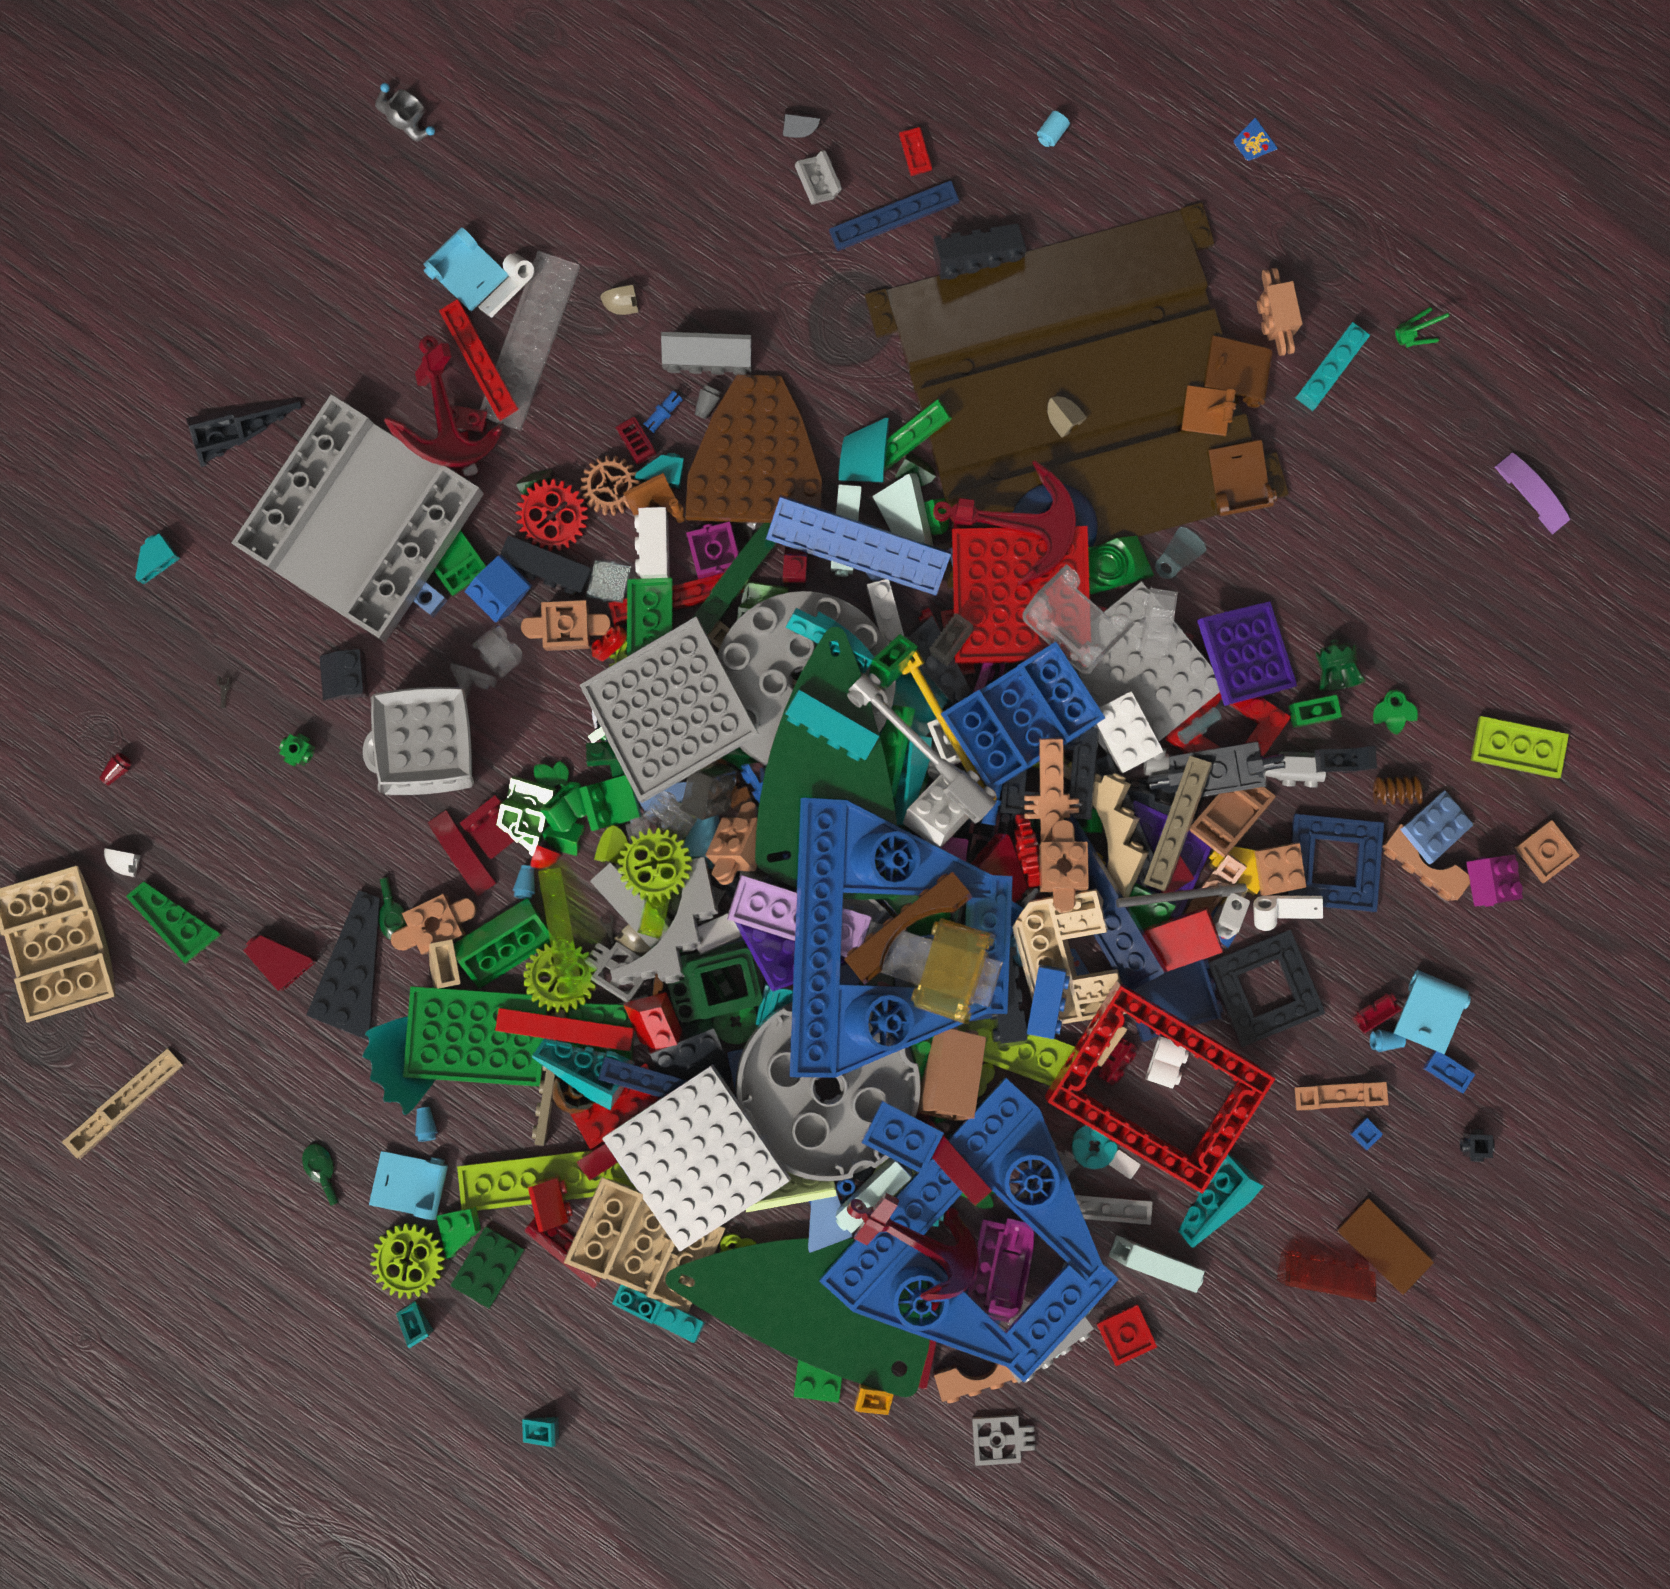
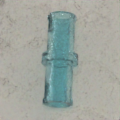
(1199, 725)

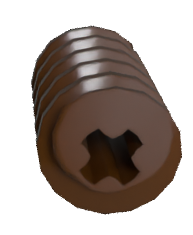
(1397, 788)

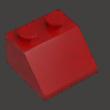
(654, 1021)
(550, 1203)

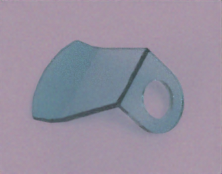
(1181, 551)

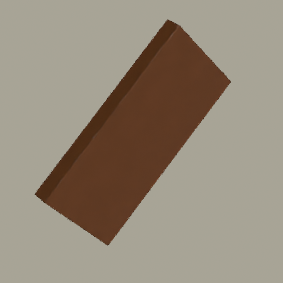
(1384, 1246)

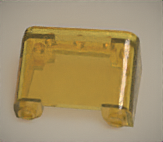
(952, 970)

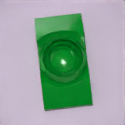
(1117, 564)
(459, 565)

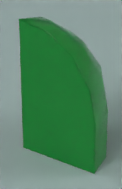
(936, 526)
(565, 841)

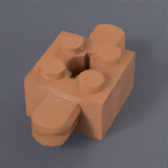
(1279, 311)
(565, 625)
(734, 844)
(1063, 866)
(433, 922)

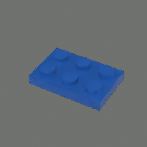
(902, 1137)

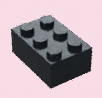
(696, 1050)

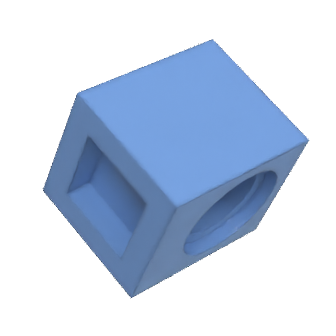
(436, 602)

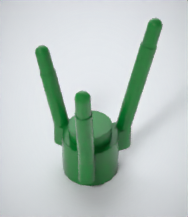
(1406, 332)

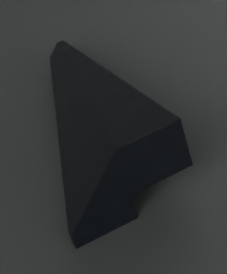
(222, 430)
(1157, 799)

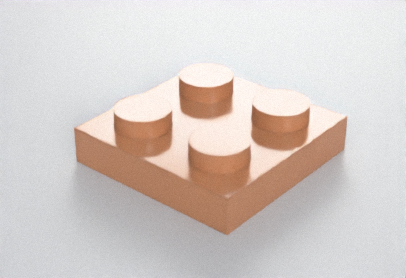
(1547, 851)
(1280, 869)

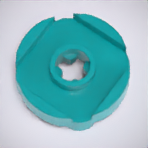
(1092, 1159)

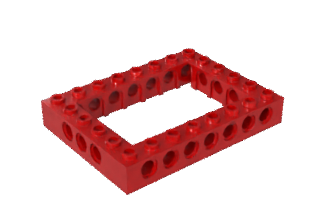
(1224, 1130)

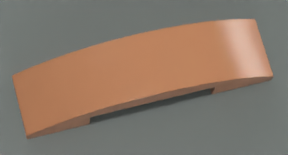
(1226, 872)
(1341, 1095)

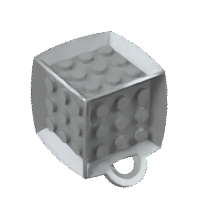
(420, 741)

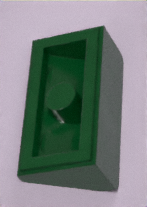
(719, 984)

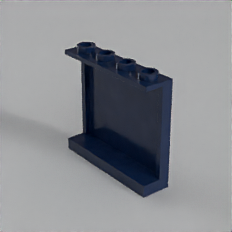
(1184, 993)

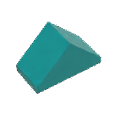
(413, 1324)
(541, 1431)

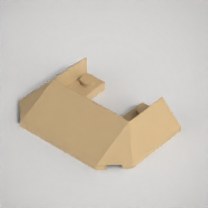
(1043, 940)

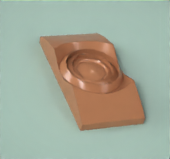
(1230, 817)

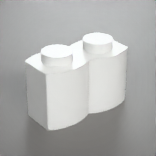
(1166, 1063)

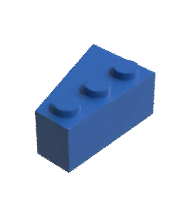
(1048, 1001)

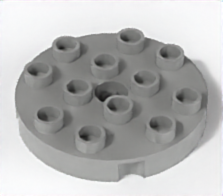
(764, 656)
(811, 1135)

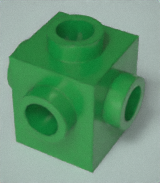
(302, 755)

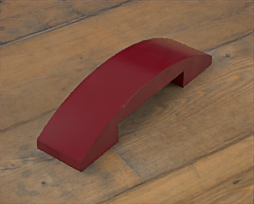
(461, 853)
(960, 1171)

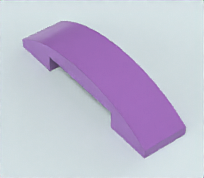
(1535, 491)

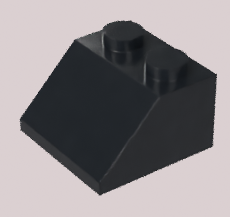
(343, 675)

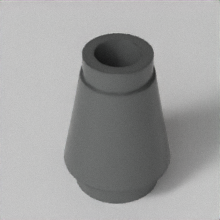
(706, 401)

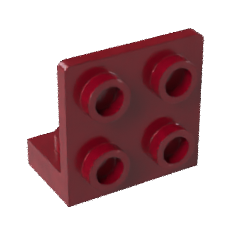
(483, 828)

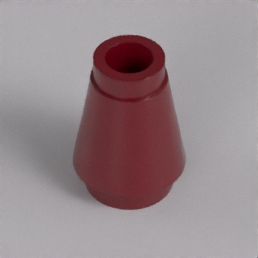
(115, 768)

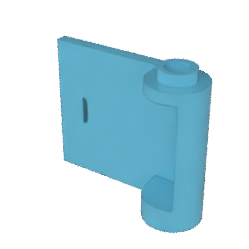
(465, 269)
(1433, 1009)
(409, 1184)

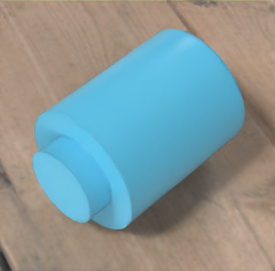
(1053, 129)

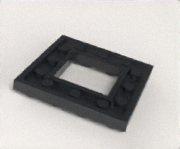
(1082, 779)
(1306, 1000)

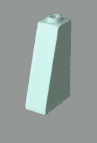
(847, 506)
(905, 509)
(886, 1179)
(1156, 1264)

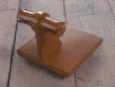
(1208, 410)
(654, 494)

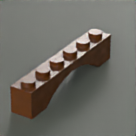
(945, 896)

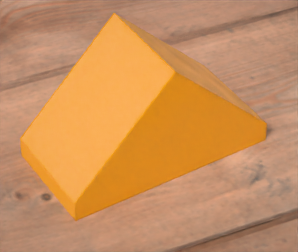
(872, 1400)

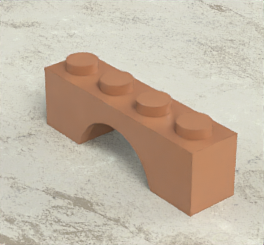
(1449, 882)
(954, 1383)

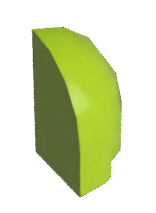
(610, 845)

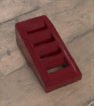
(643, 456)

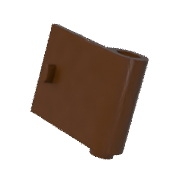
(1239, 368)
(1240, 481)

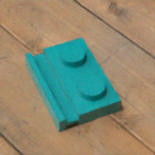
(773, 1001)

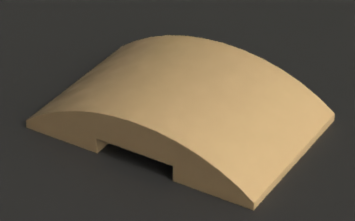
(55, 944)
(629, 1245)

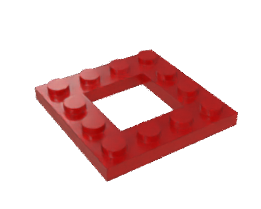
(1267, 716)

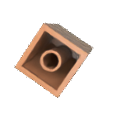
(952, 1075)

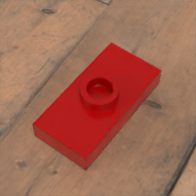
(915, 151)

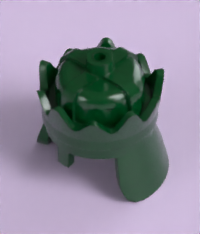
(1339, 667)

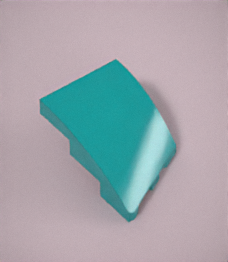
(865, 453)

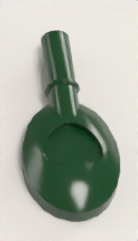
(391, 912)
(320, 1168)

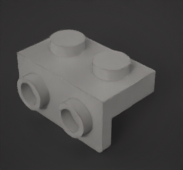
(818, 178)

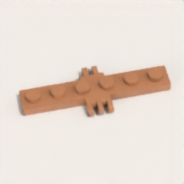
(1051, 803)

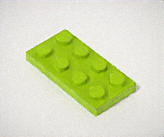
(1519, 747)

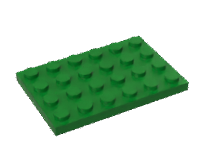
(456, 1038)

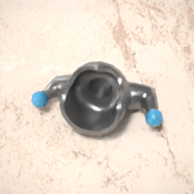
(403, 112)

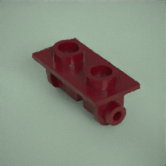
(469, 418)
(1376, 1014)
(1114, 1070)

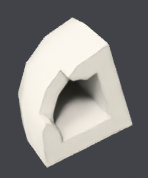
(122, 862)

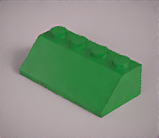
(502, 943)

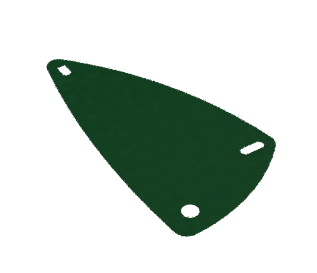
(811, 768)
(778, 1300)

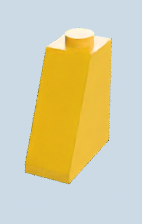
(1247, 857)

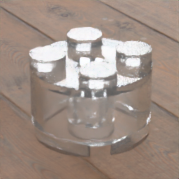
(498, 652)

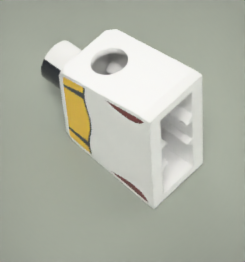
(1230, 914)

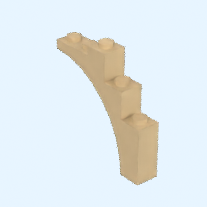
(1119, 824)

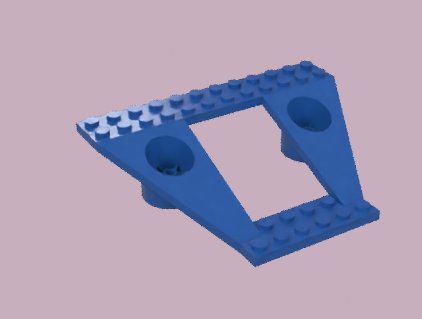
(838, 857)
(999, 1138)

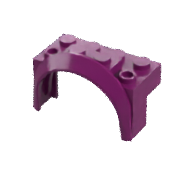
(1010, 1272)

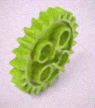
(657, 884)
(543, 966)
(388, 1255)

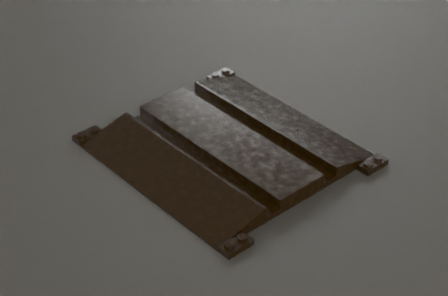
(1094, 320)

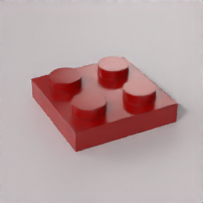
(1126, 1335)

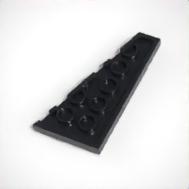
(349, 978)

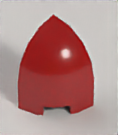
(544, 857)

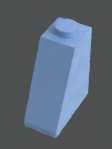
(823, 1225)

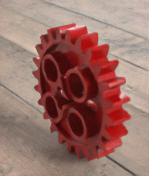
(565, 529)
(1027, 850)

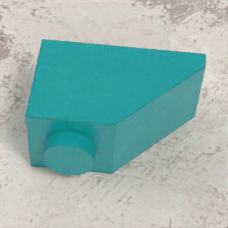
(670, 465)
(154, 558)

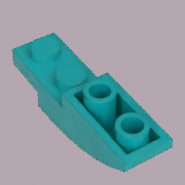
(814, 629)
(659, 1313)

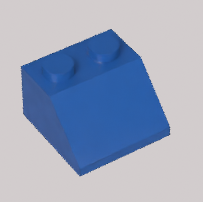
(498, 589)

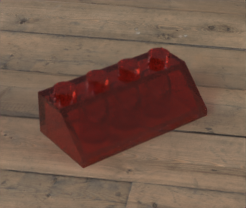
(1327, 1277)

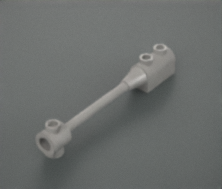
(1299, 767)
(962, 786)

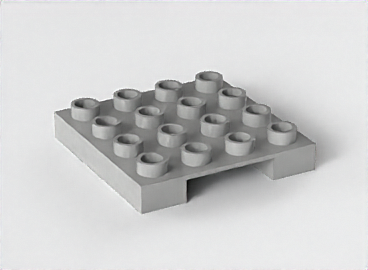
(357, 518)

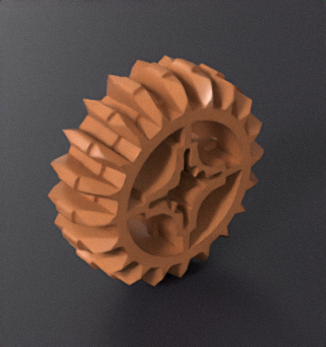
(601, 490)

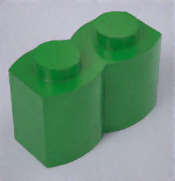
(564, 808)

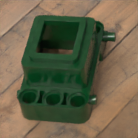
(695, 994)

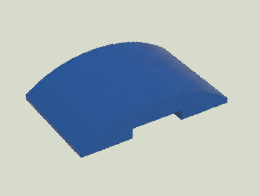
(1007, 717)

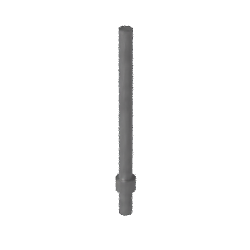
(1222, 890)

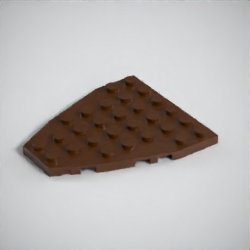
(752, 456)

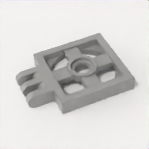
(605, 960)
(1018, 1438)

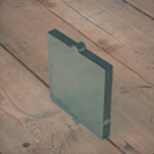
(608, 581)

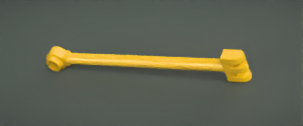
(937, 710)

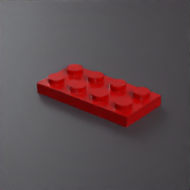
(600, 1121)

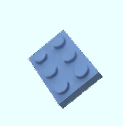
(1436, 827)

